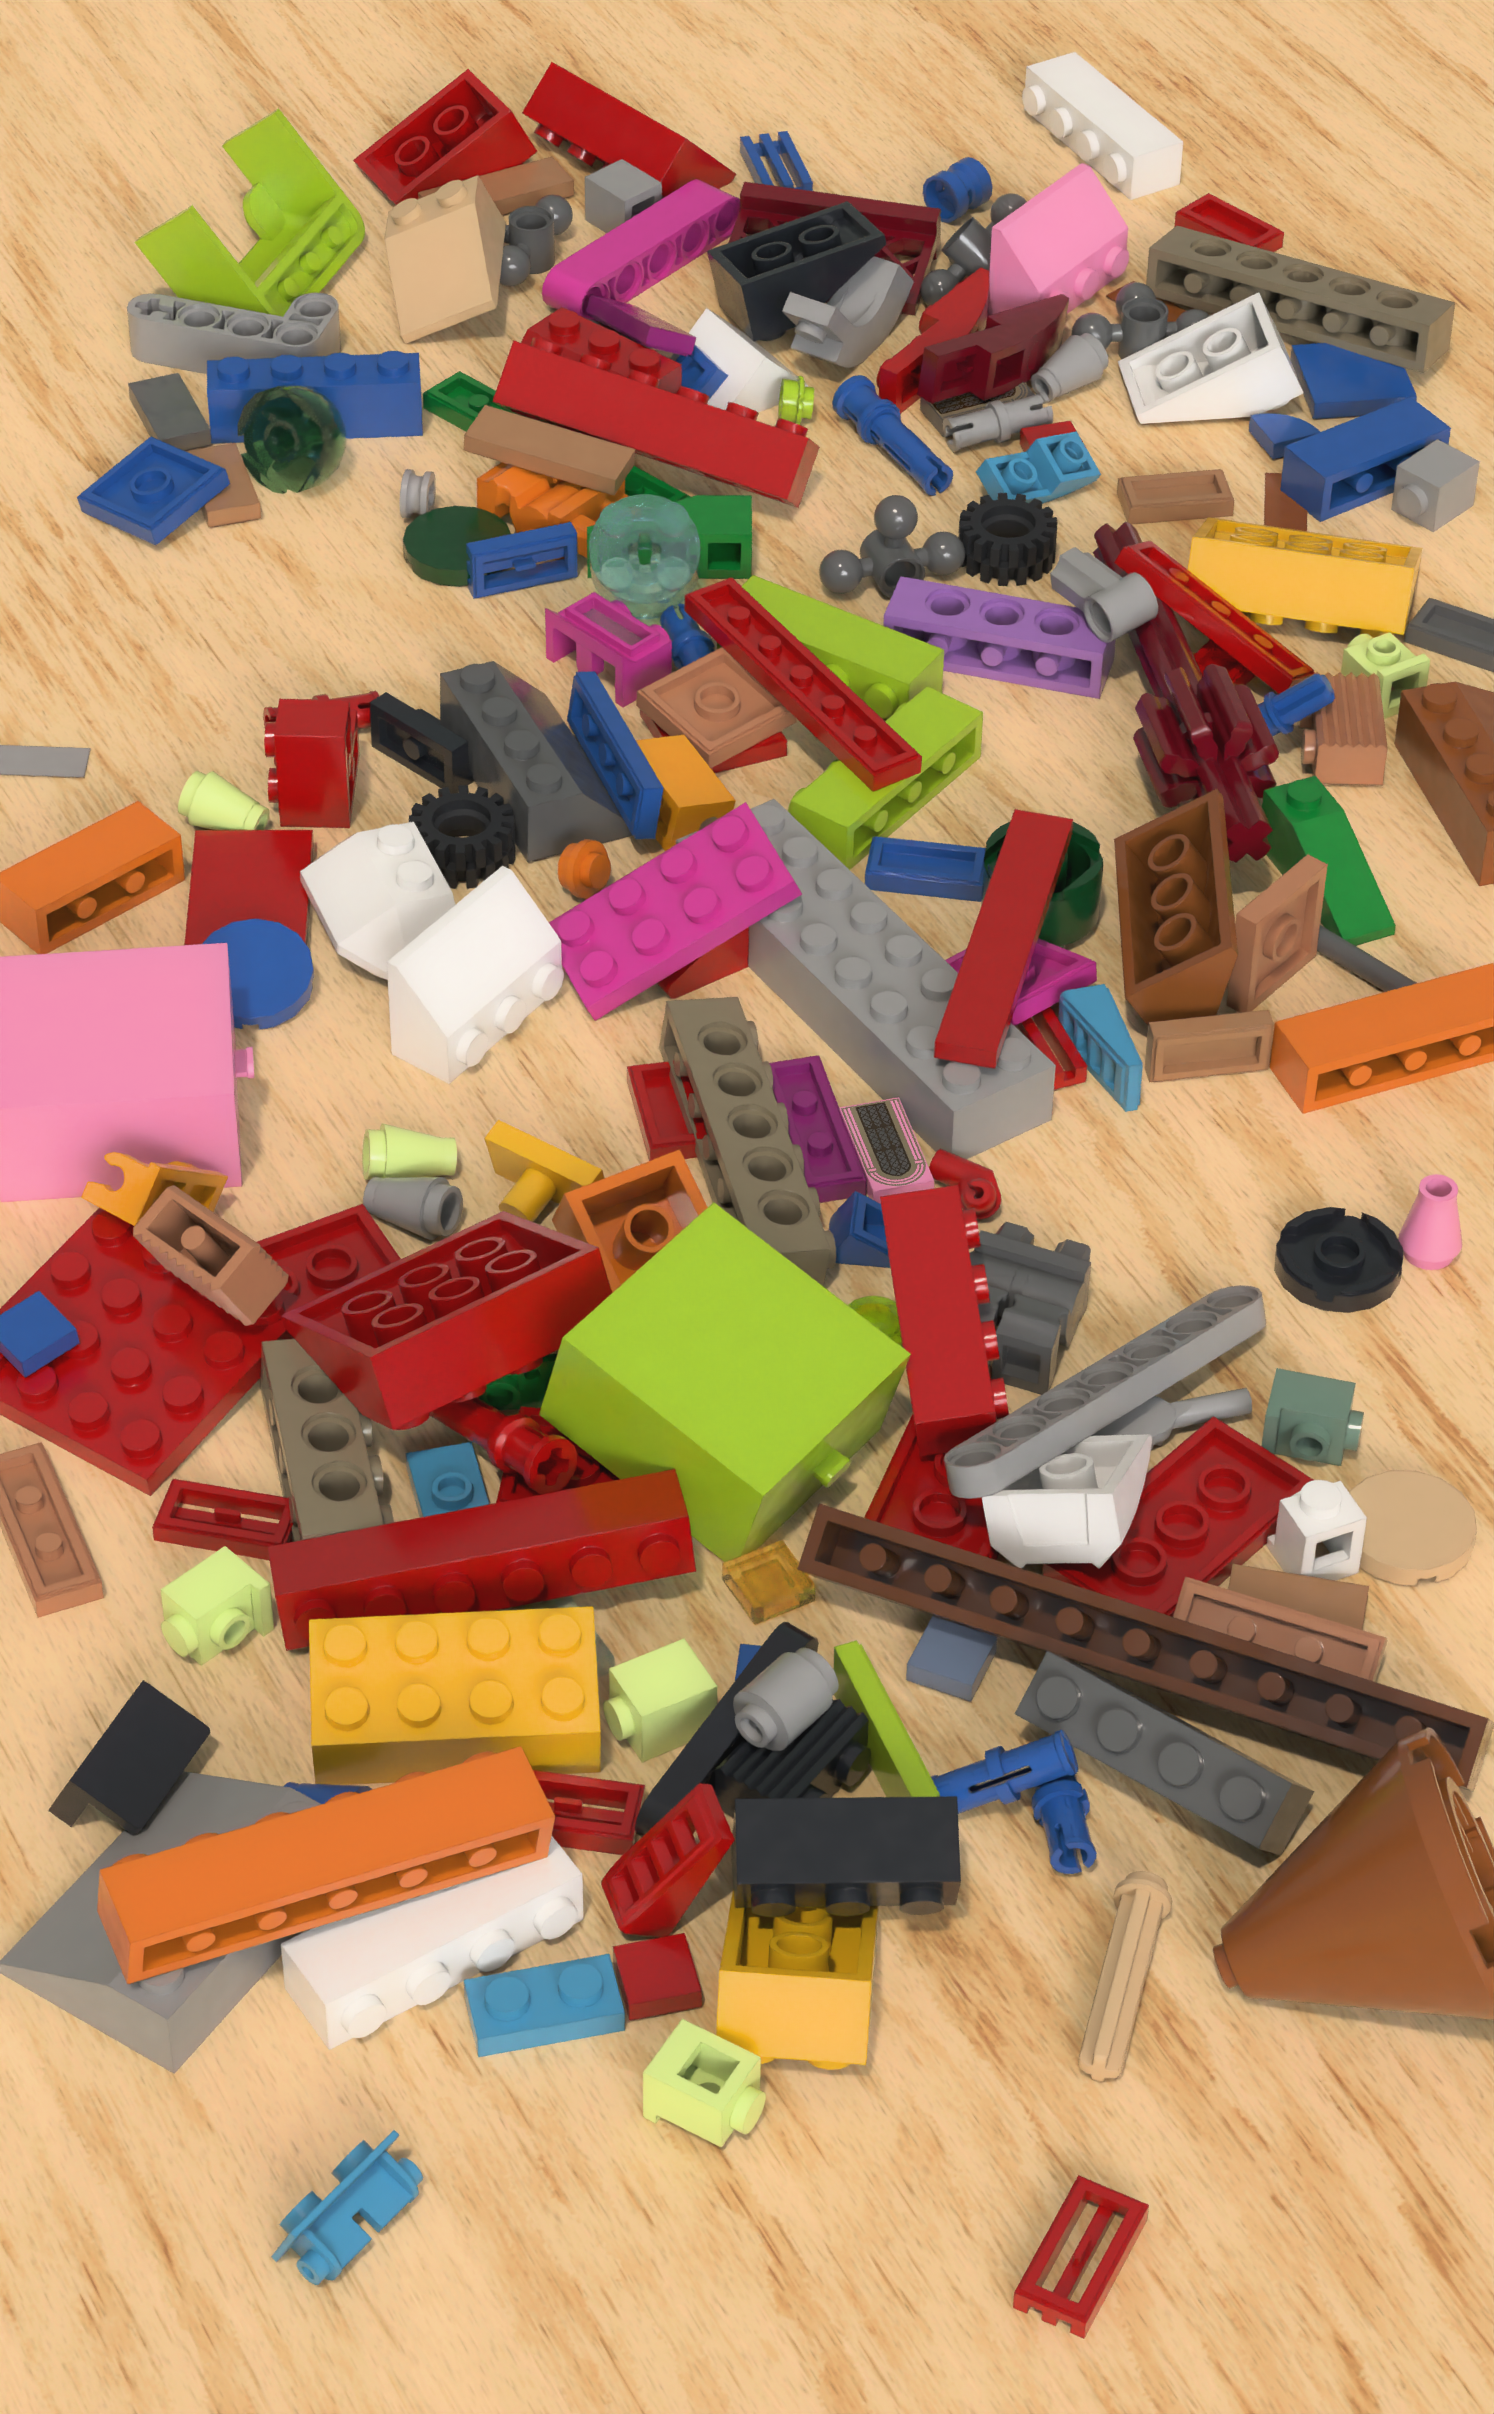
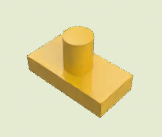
(536, 1168)

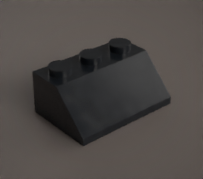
(845, 1854)

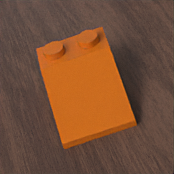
(632, 1213)

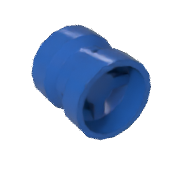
(965, 188)

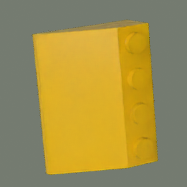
(1307, 576)

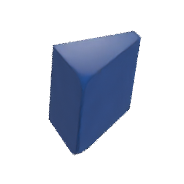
(860, 1232)

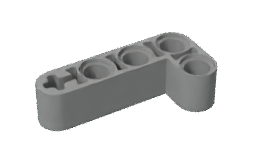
(190, 332)

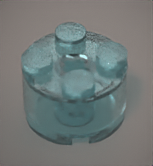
(649, 524)

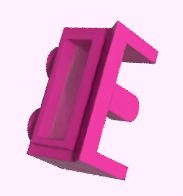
(610, 633)

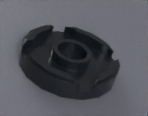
(1338, 1260)

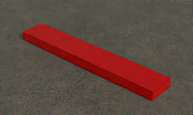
(803, 684)
(1003, 939)

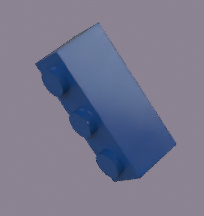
(1357, 458)

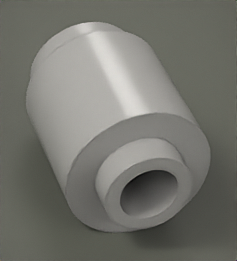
(785, 1699)

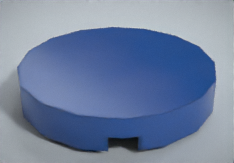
(267, 971)

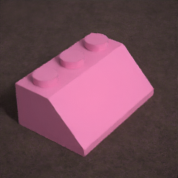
(1058, 244)

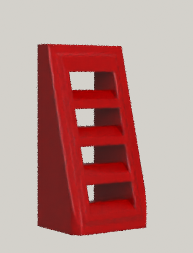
(666, 1867)

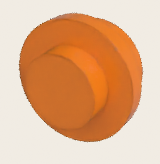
(584, 868)

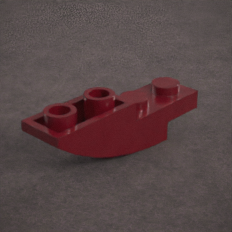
(995, 358)

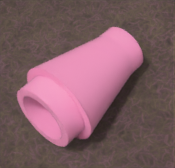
(1432, 1227)

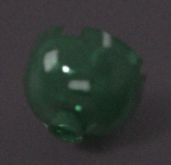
(292, 437)

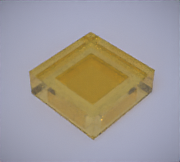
(768, 1582)

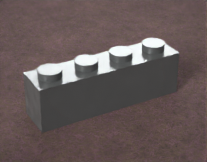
(1165, 1753)

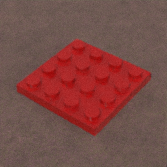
(150, 1360)

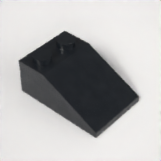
(799, 257)

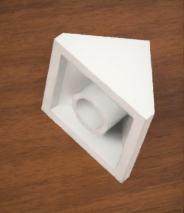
(752, 370)

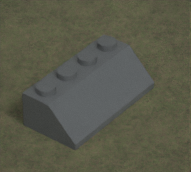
(529, 759)

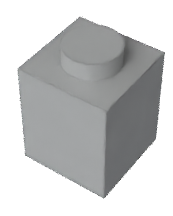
(618, 194)
(1435, 485)

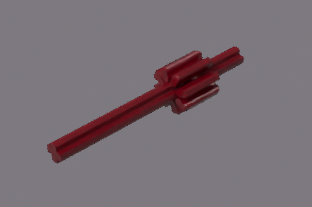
(1197, 726)

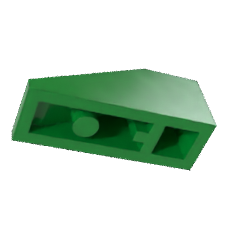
(723, 532)
(1313, 823)

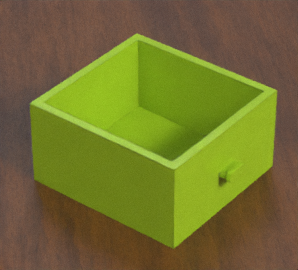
(730, 1376)

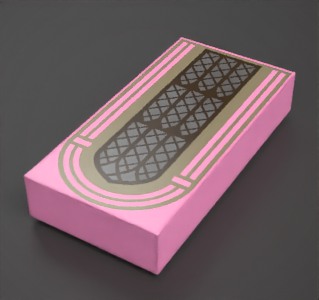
(886, 1148)

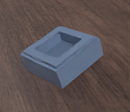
(951, 1658)

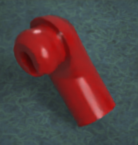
(975, 1182)

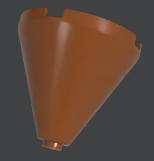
(1378, 1900)

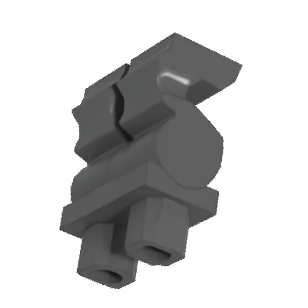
(1033, 1301)

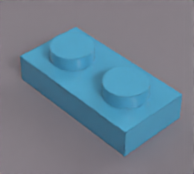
(544, 2005)

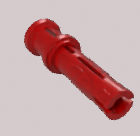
(513, 1443)

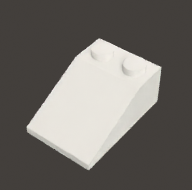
(1213, 369)

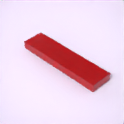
(1214, 616)

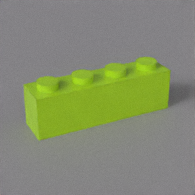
(868, 657)
(848, 814)

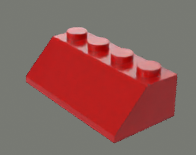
(612, 131)

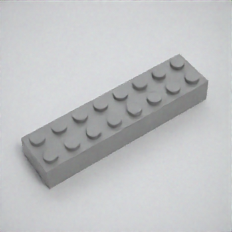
(881, 998)

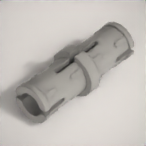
(997, 421)

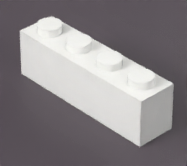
(1103, 125)
(410, 1952)

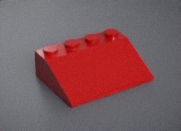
(451, 1317)

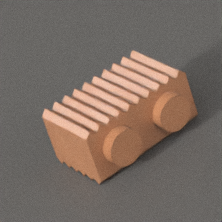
(1349, 735)
(210, 1255)

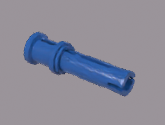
(880, 423)

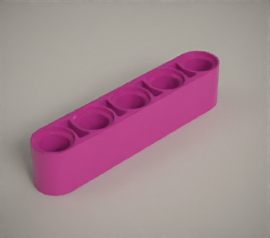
(644, 248)

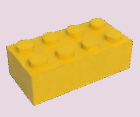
(449, 1686)

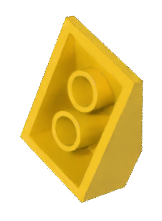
(798, 1985)

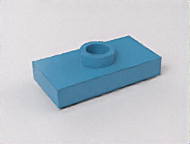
(445, 1479)

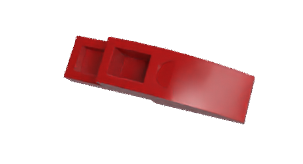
(954, 315)

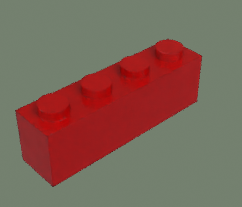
(940, 1317)

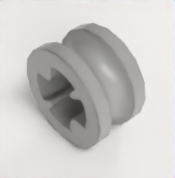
(417, 493)

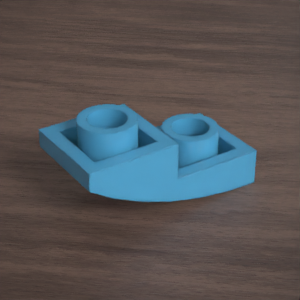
(1044, 472)

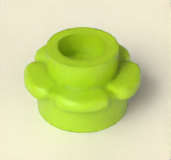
(795, 400)

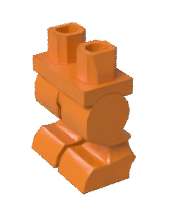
(542, 500)

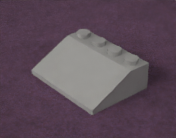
(74, 1965)

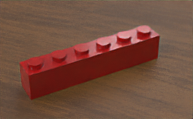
(658, 423)
(488, 1555)

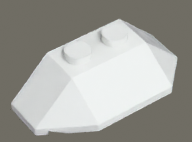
(377, 893)

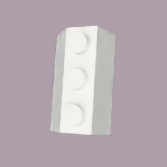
(472, 978)

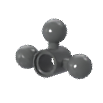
(532, 238)
(967, 250)
(1142, 321)
(888, 553)

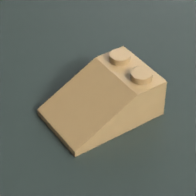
(444, 257)

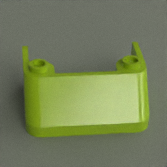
(293, 207)

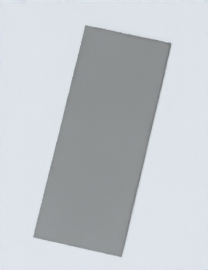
(43, 761)

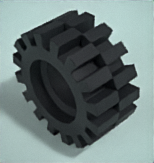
(1008, 539)
(483, 819)

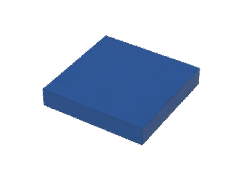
(1345, 382)
(153, 490)

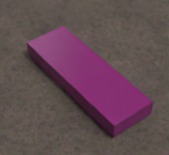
(640, 325)
(818, 1128)

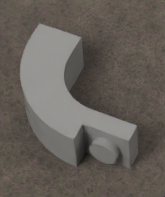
(855, 316)

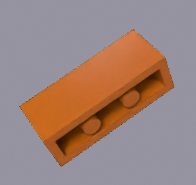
(90, 878)

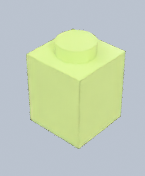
(659, 1699)

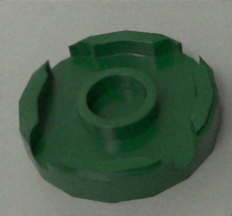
(439, 538)

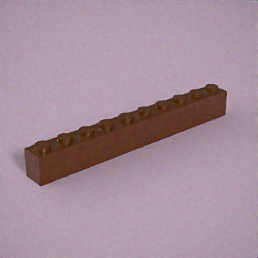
(1133, 1641)

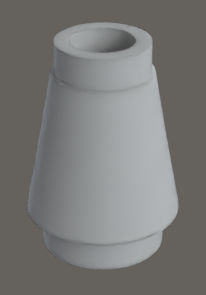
(1072, 366)
(416, 1203)

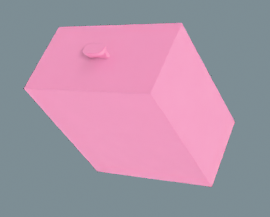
(119, 1060)

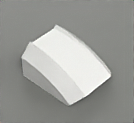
(1072, 1505)

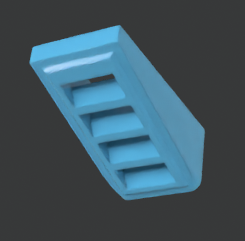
(1103, 1042)

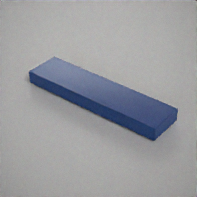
(615, 755)

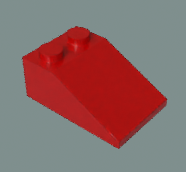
(447, 139)

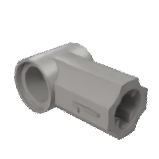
(1109, 602)

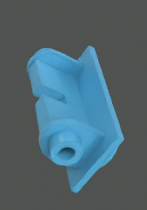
(325, 2231)

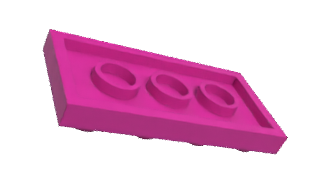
(672, 910)

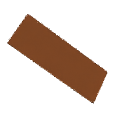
(1280, 508)

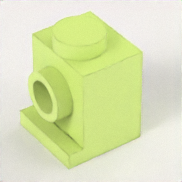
(1390, 662)
(215, 1607)
(703, 2085)

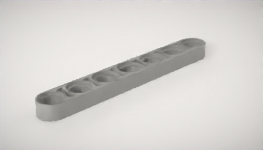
(1103, 1392)

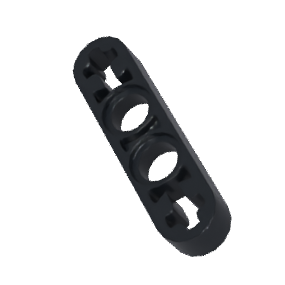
(717, 1734)

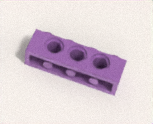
(1003, 636)

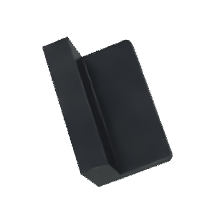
(419, 742)
(134, 1761)

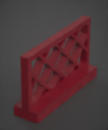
(906, 227)

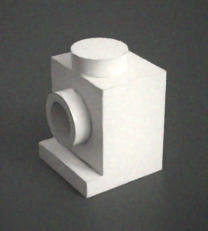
(1316, 1515)

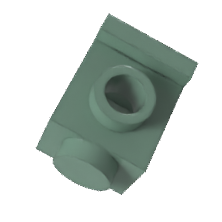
(1311, 1418)

